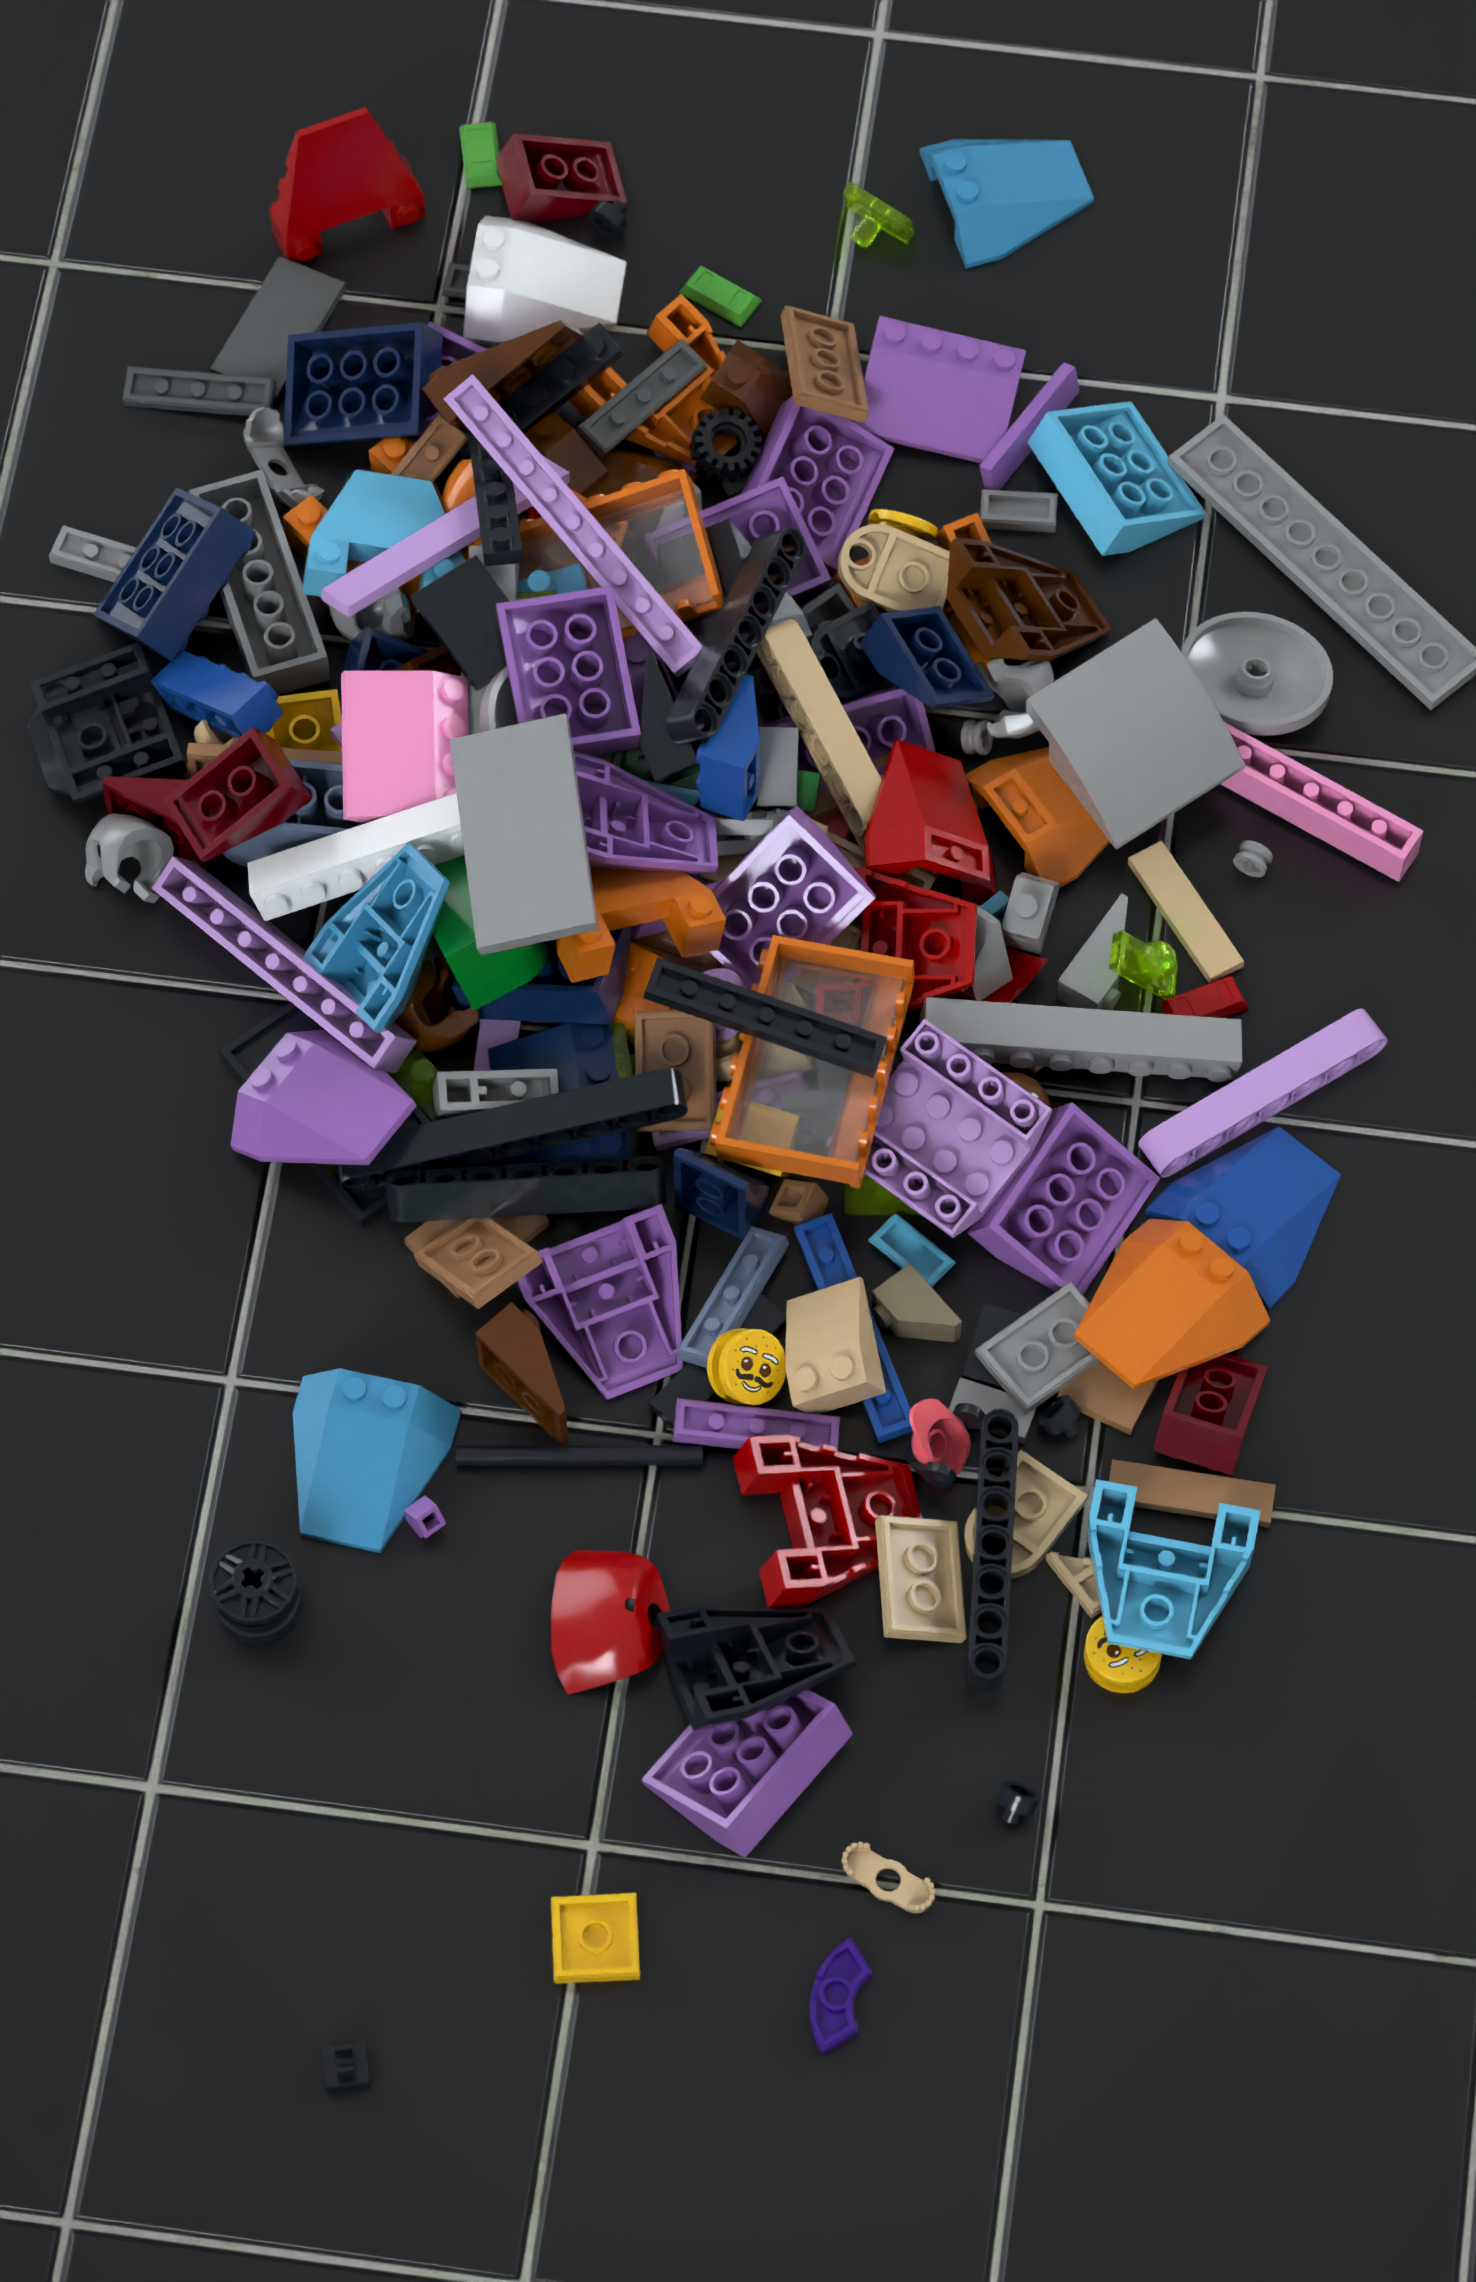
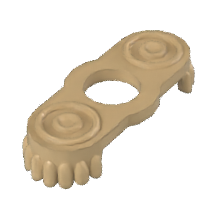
(864, 1866)

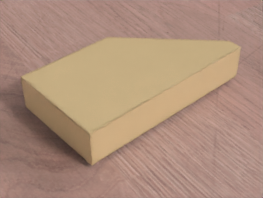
(1079, 1579)

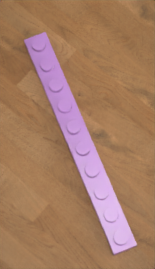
(574, 525)

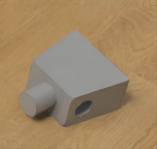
(1029, 912)

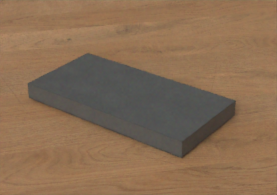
(287, 303)

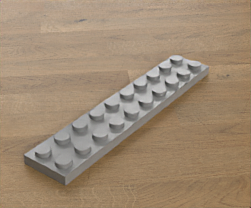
(1326, 561)

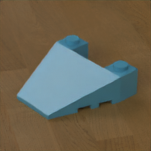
(368, 519)
(1159, 1589)

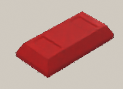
(1214, 1000)

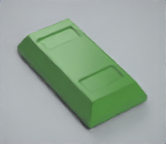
(479, 154)
(720, 296)

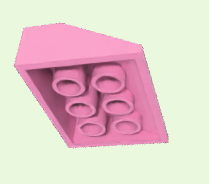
(399, 739)

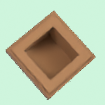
(799, 1202)

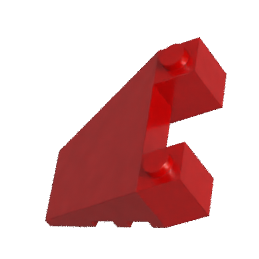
(339, 175)
(923, 928)
(828, 1512)

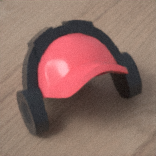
(941, 1439)

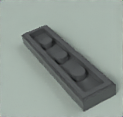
(197, 391)
(641, 398)

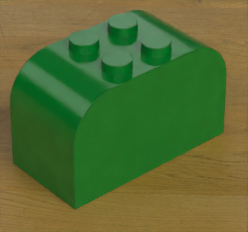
(480, 976)

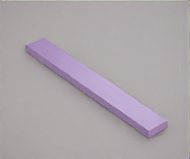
(413, 555)

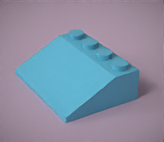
(1114, 476)

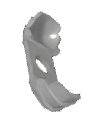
(265, 442)

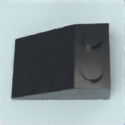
(662, 758)

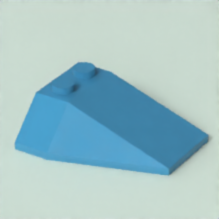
(1006, 191)
(383, 936)
(365, 1453)

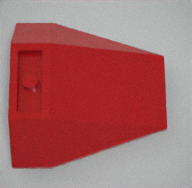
(929, 822)

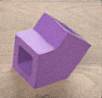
(418, 1511)

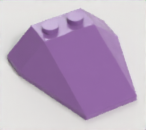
(639, 824)
(317, 1105)
(613, 1301)

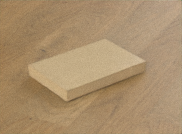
(920, 1579)

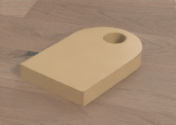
(900, 571)
(1042, 1513)

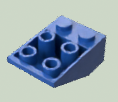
(731, 758)

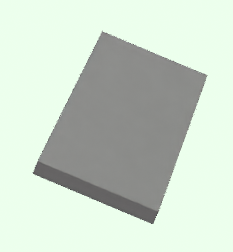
(523, 834)

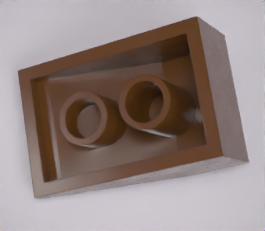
(517, 1360)

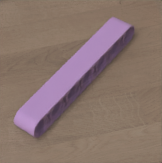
(1262, 1092)

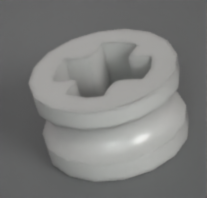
(976, 737)
(1253, 858)

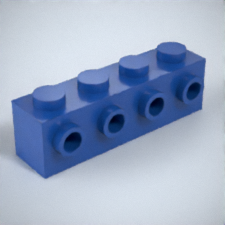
(218, 695)

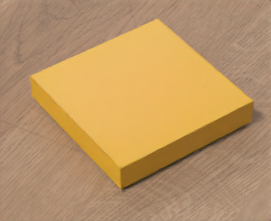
(595, 1938)

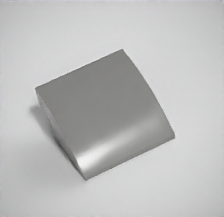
(1134, 734)

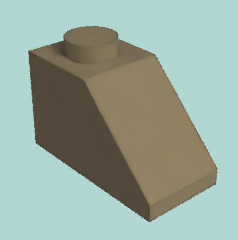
(914, 1308)

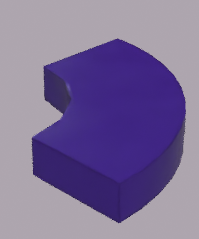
(835, 1994)

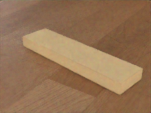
(1185, 912)

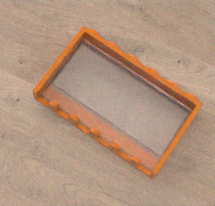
(659, 532)
(800, 1110)

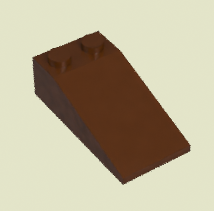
(502, 366)

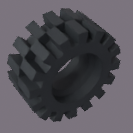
(734, 427)

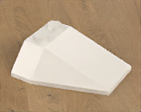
(536, 277)

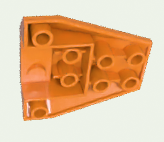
(1039, 813)

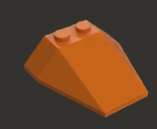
(1169, 1304)

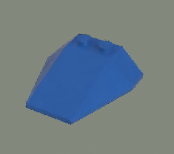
(1257, 1207)

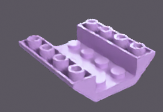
(951, 1131)

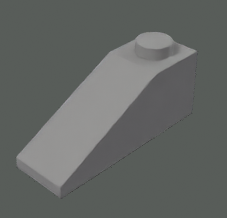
(1088, 978)
(473, 1091)

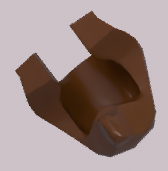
(427, 1013)

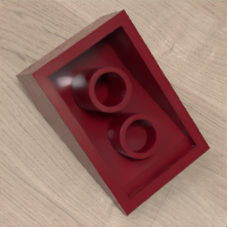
(557, 177)
(238, 795)
(146, 800)
(1211, 1412)

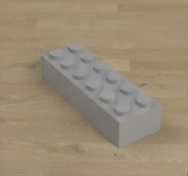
(265, 592)

